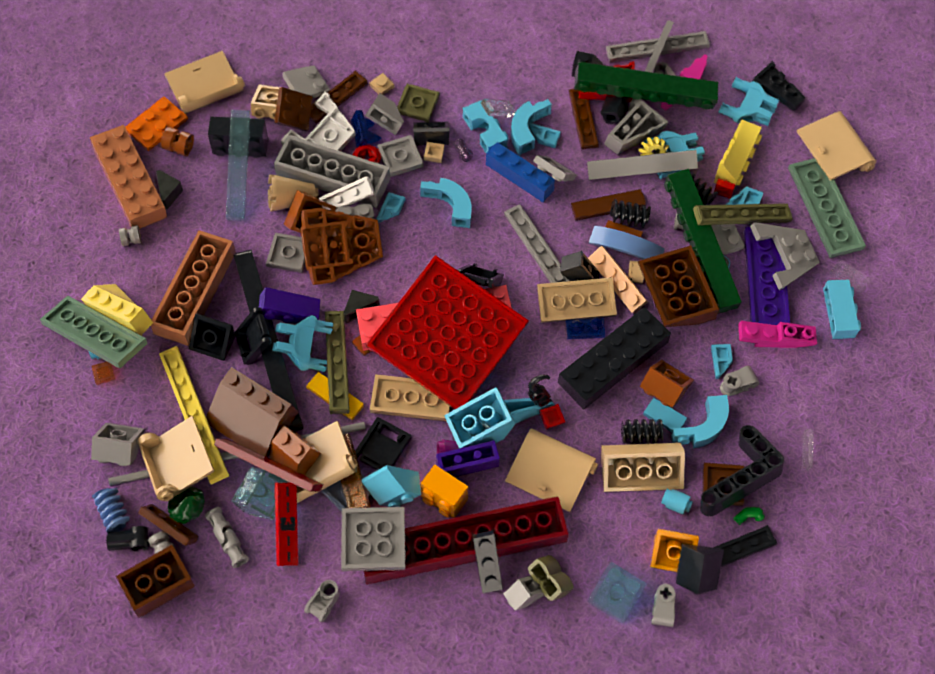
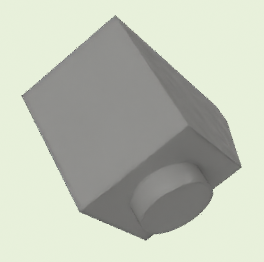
(385, 113)
(523, 593)

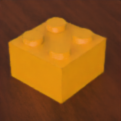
(443, 492)

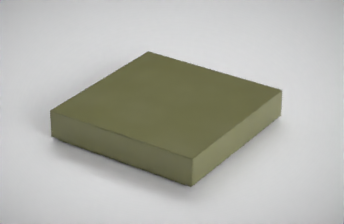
(418, 102)

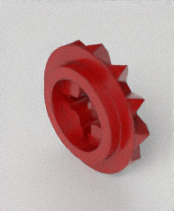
(373, 153)

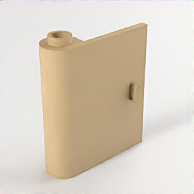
(204, 82)
(836, 146)
(172, 460)
(334, 461)
(550, 469)

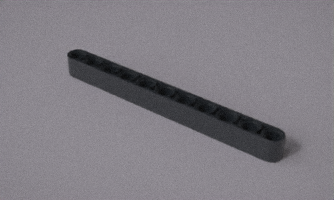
(272, 360)

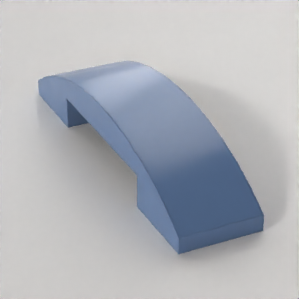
(624, 242)

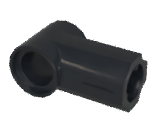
(131, 539)

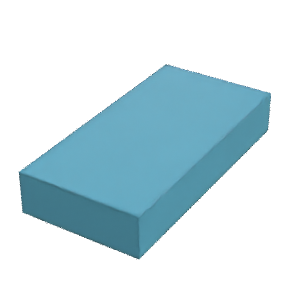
(670, 418)

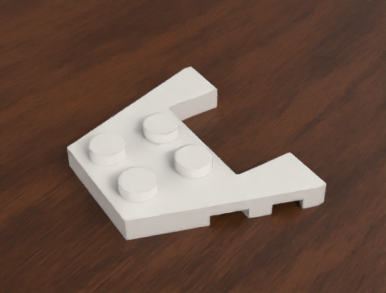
(332, 131)

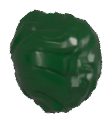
(186, 505)

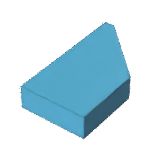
(545, 135)
(391, 207)
(722, 358)

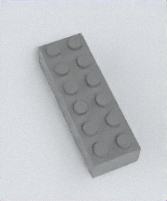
(329, 168)

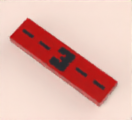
(286, 524)

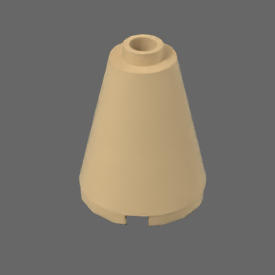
(284, 189)

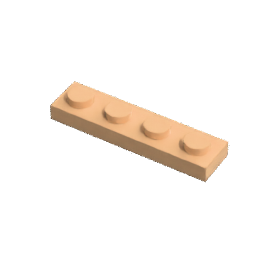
(622, 284)

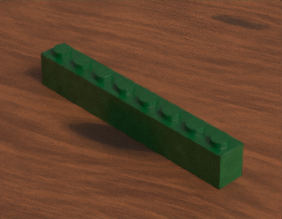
(646, 85)
(702, 239)

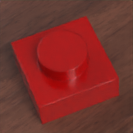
(724, 188)
(552, 416)

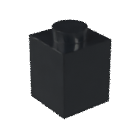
(614, 109)

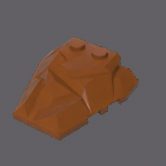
(337, 243)

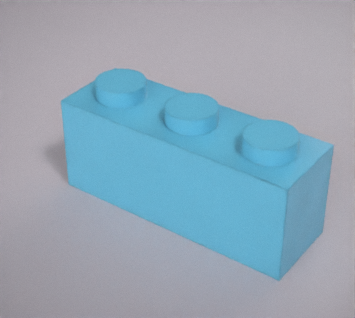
(841, 309)

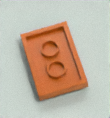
(151, 124)

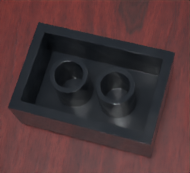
(220, 134)

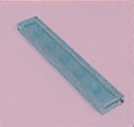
(237, 165)

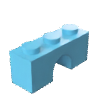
(476, 117)

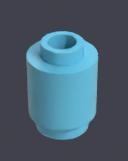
(677, 501)

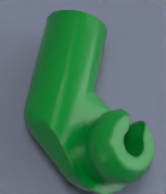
(749, 512)

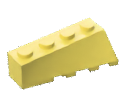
(738, 152)
(117, 306)

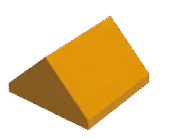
(668, 548)

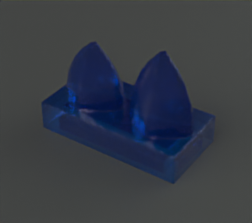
(361, 125)
(585, 328)

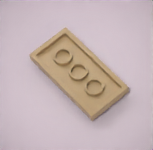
(576, 300)
(405, 398)

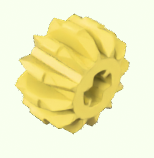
(655, 144)

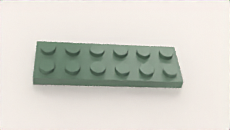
(826, 209)
(94, 331)

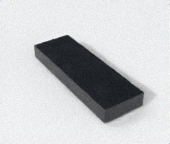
(746, 545)

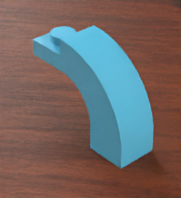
(520, 135)
(454, 195)
(717, 413)

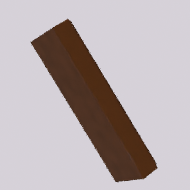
(167, 524)

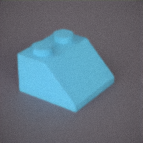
(393, 486)

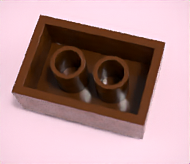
(155, 581)

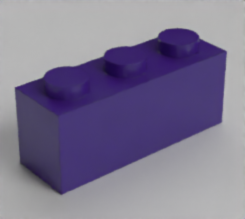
(287, 306)
(469, 459)

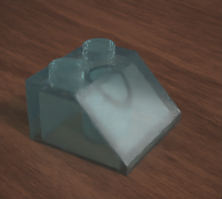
(257, 493)
(617, 592)

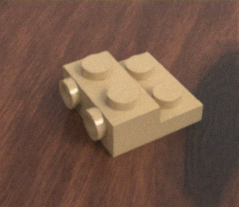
(265, 102)

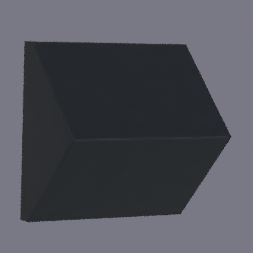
(431, 132)
(211, 337)
(699, 568)

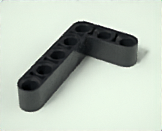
(766, 462)

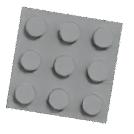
(373, 539)

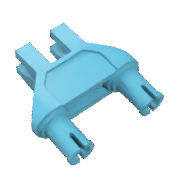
(755, 107)
(679, 143)
(301, 341)

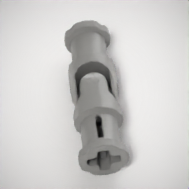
(226, 537)

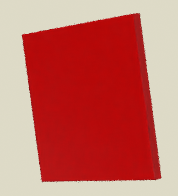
(447, 333)

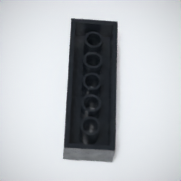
(613, 358)

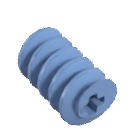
(110, 509)

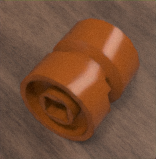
(175, 141)

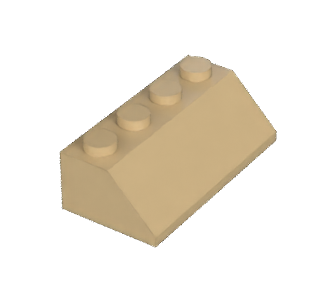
(642, 467)

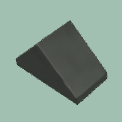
(169, 188)
(356, 301)

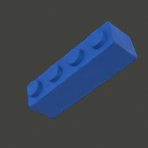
(520, 172)

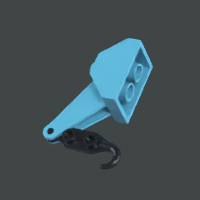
(492, 417)

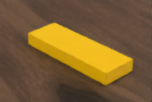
(319, 387)

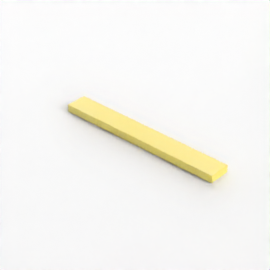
(191, 406)

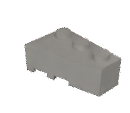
(635, 127)

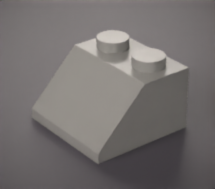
(116, 444)

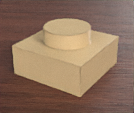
(381, 84)
(434, 152)

